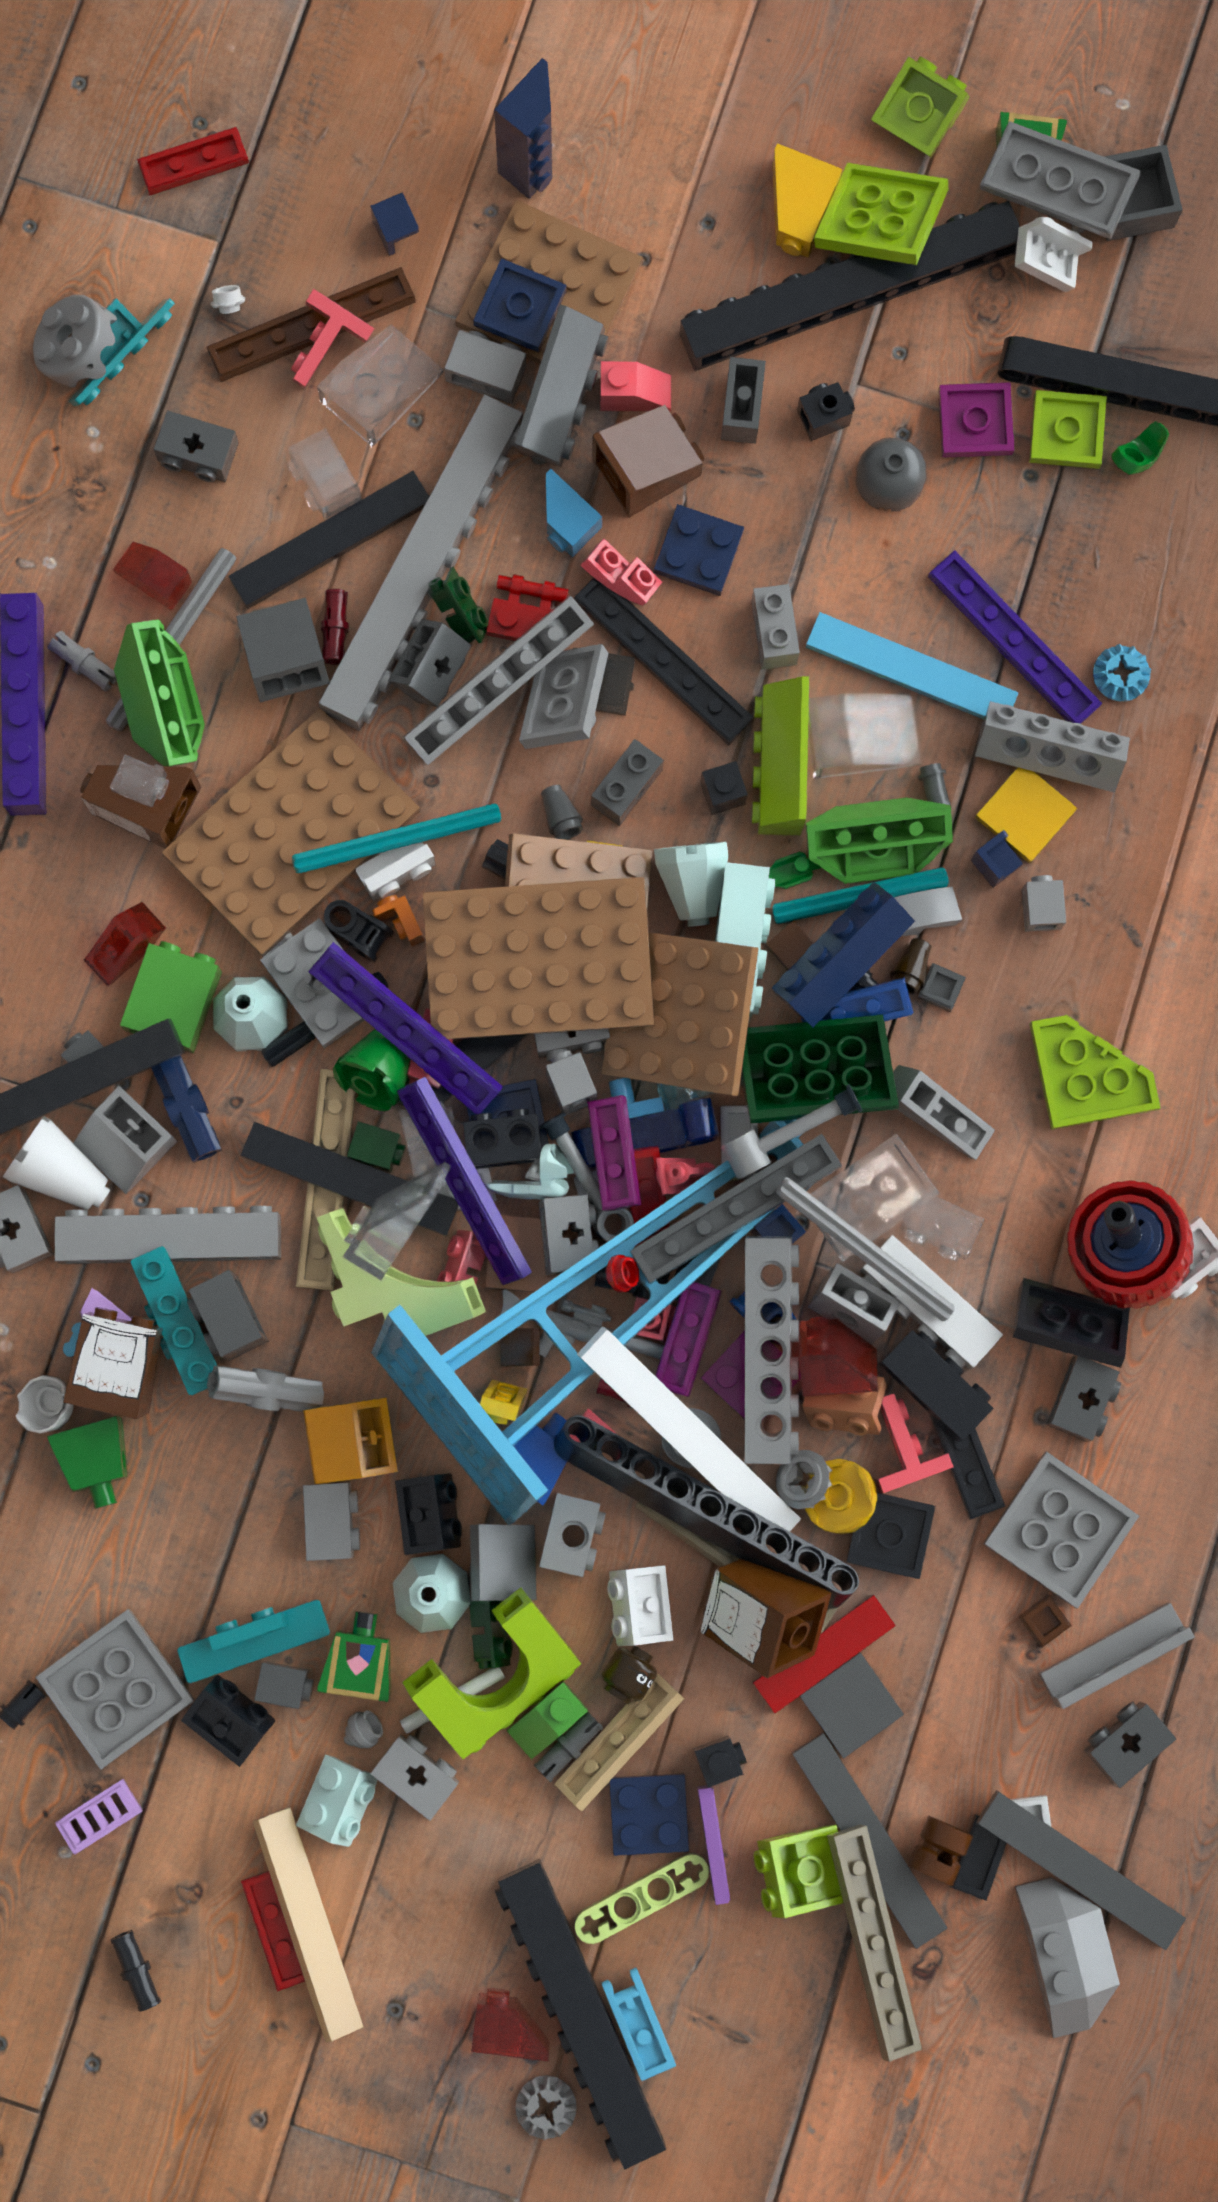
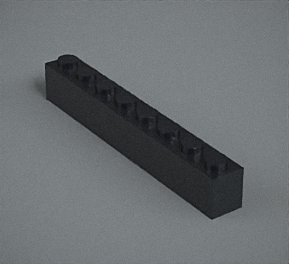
(582, 2015)

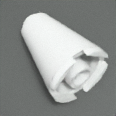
(57, 1168)

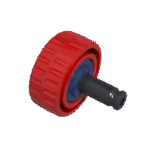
(1130, 1244)

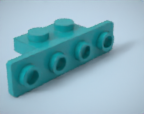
(129, 337)
(169, 1309)
(253, 1641)

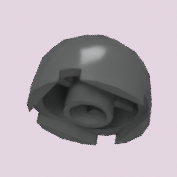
(891, 474)

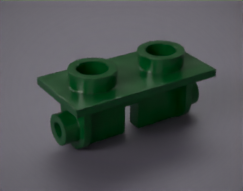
(454, 592)
(494, 1646)

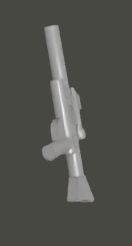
(582, 1326)

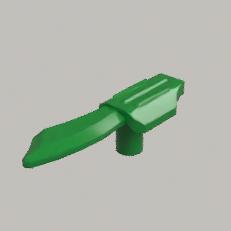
(792, 870)

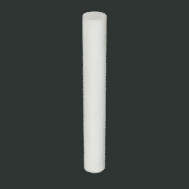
(471, 1687)

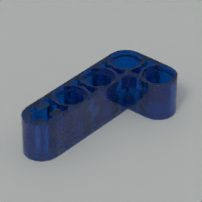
(669, 1130)

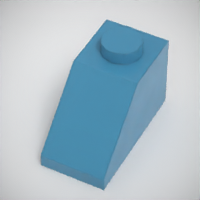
(569, 517)

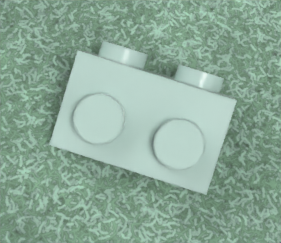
(337, 1801)

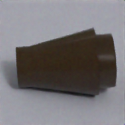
(913, 965)

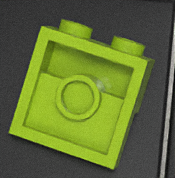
(921, 105)
(798, 1872)

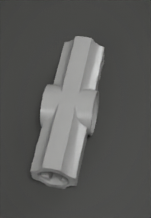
(264, 1389)

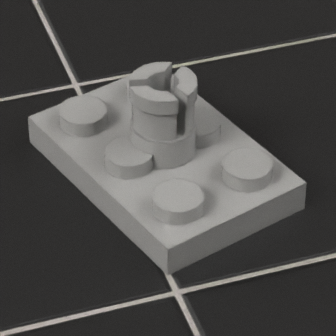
(564, 698)
(316, 1004)

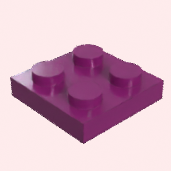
(976, 420)
(727, 1375)

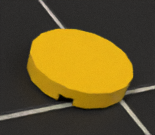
(848, 1501)

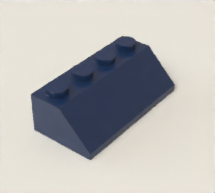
(526, 133)
(843, 954)

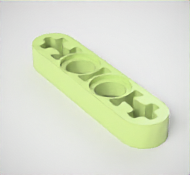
(644, 1902)

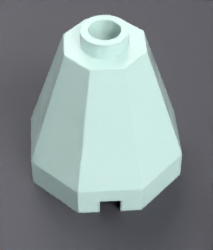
(693, 879)
(257, 1024)
(451, 1593)

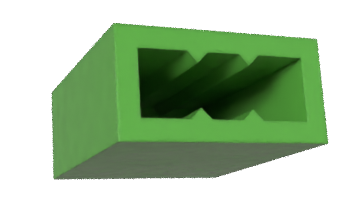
(173, 989)

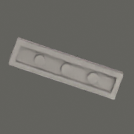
(1115, 1656)

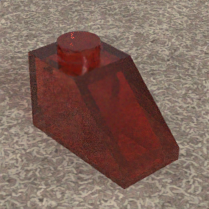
(154, 574)
(124, 942)

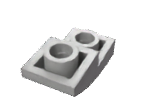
(930, 909)

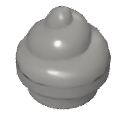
(363, 1730)

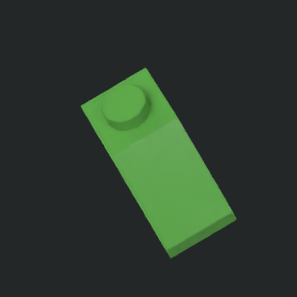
(547, 1720)

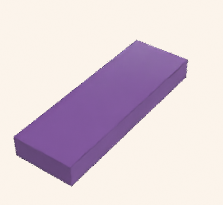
(713, 1844)

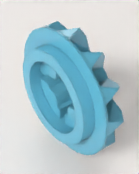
(1112, 685)

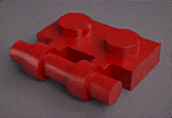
(511, 618)

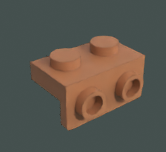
(846, 1412)

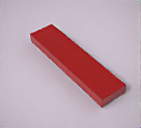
(835, 1647)

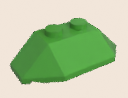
(159, 694)
(879, 838)

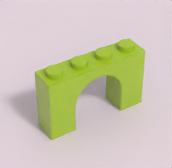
(473, 1719)

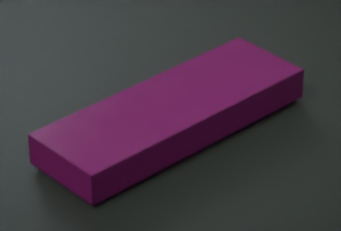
(614, 1153)
(687, 1338)

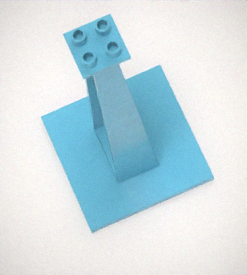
(457, 1416)

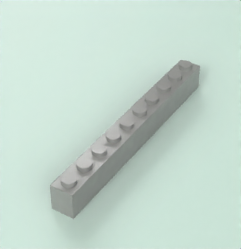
(424, 556)

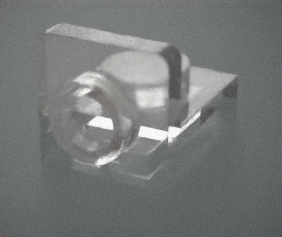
(140, 781)

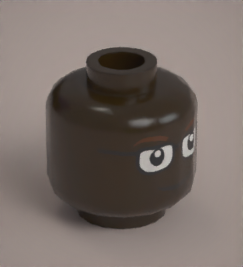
(629, 1674)

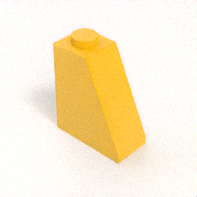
(800, 197)

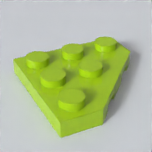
(1087, 1076)

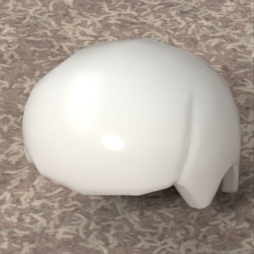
(42, 1405)

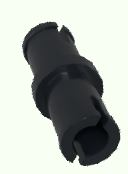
(135, 1970)

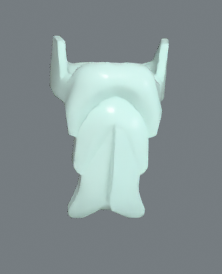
(551, 1184)

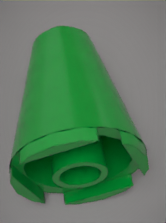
(373, 1071)

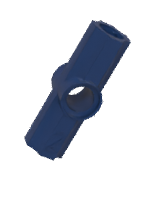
(187, 1109)

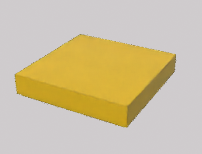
(1027, 812)

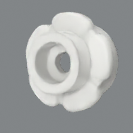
(227, 299)

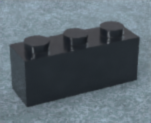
(937, 1384)

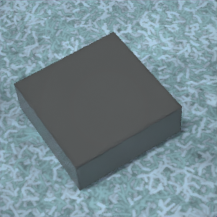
(941, 987)

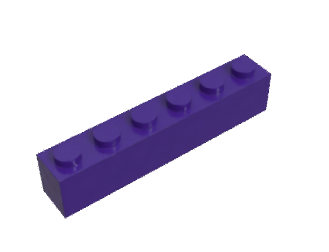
(23, 704)

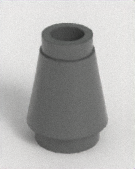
(561, 814)

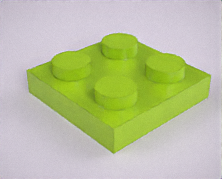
(1067, 429)

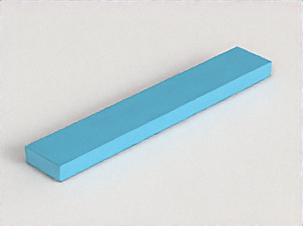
(906, 667)

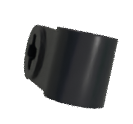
(358, 930)

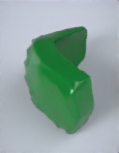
(1142, 451)

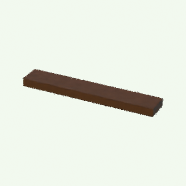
(292, 331)

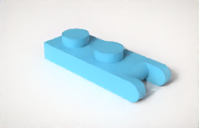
(640, 2027)

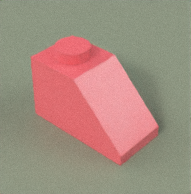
(633, 387)

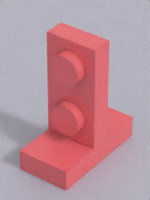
(325, 334)
(907, 1449)

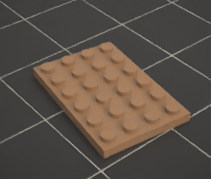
(297, 799)
(538, 958)

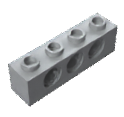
(1052, 746)

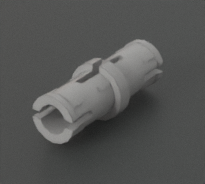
(82, 660)

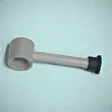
(558, 1130)
(749, 1152)

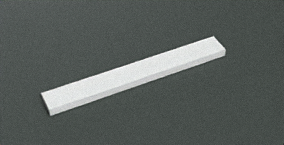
(682, 1428)

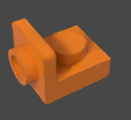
(405, 923)

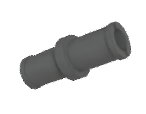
(568, 1746)

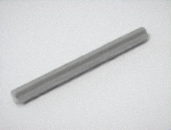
(186, 616)
(864, 1249)

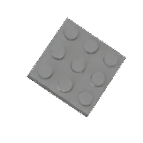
(1061, 1530)
(115, 1688)

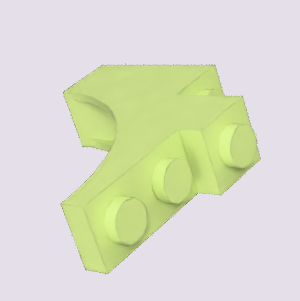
(427, 1302)

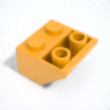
(350, 1441)

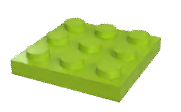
(881, 213)

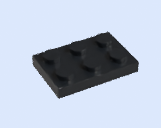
(1071, 1322)

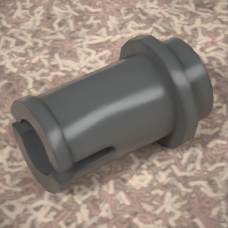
(934, 783)

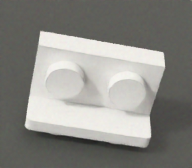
(640, 1606)

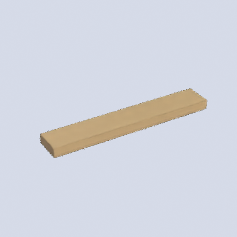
(332, 1133)
(308, 1925)

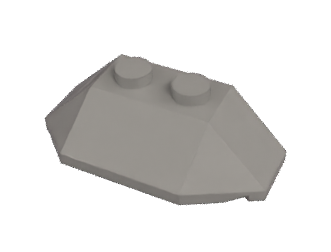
(1068, 1954)

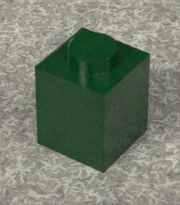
(376, 1147)

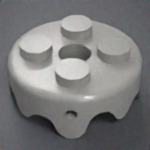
(78, 356)

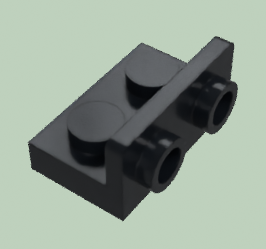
(428, 1513)
(228, 1719)

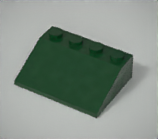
(802, 1067)

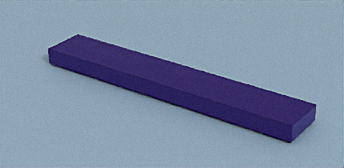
(1014, 639)
(405, 1029)
(464, 1181)

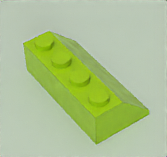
(782, 757)

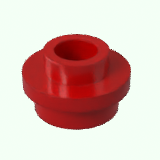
(622, 1273)

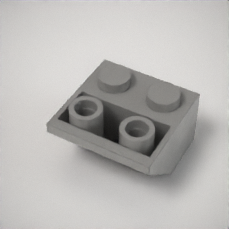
(123, 1140)

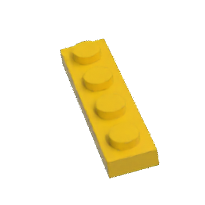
(503, 1401)

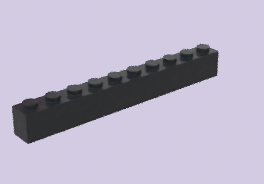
(846, 287)

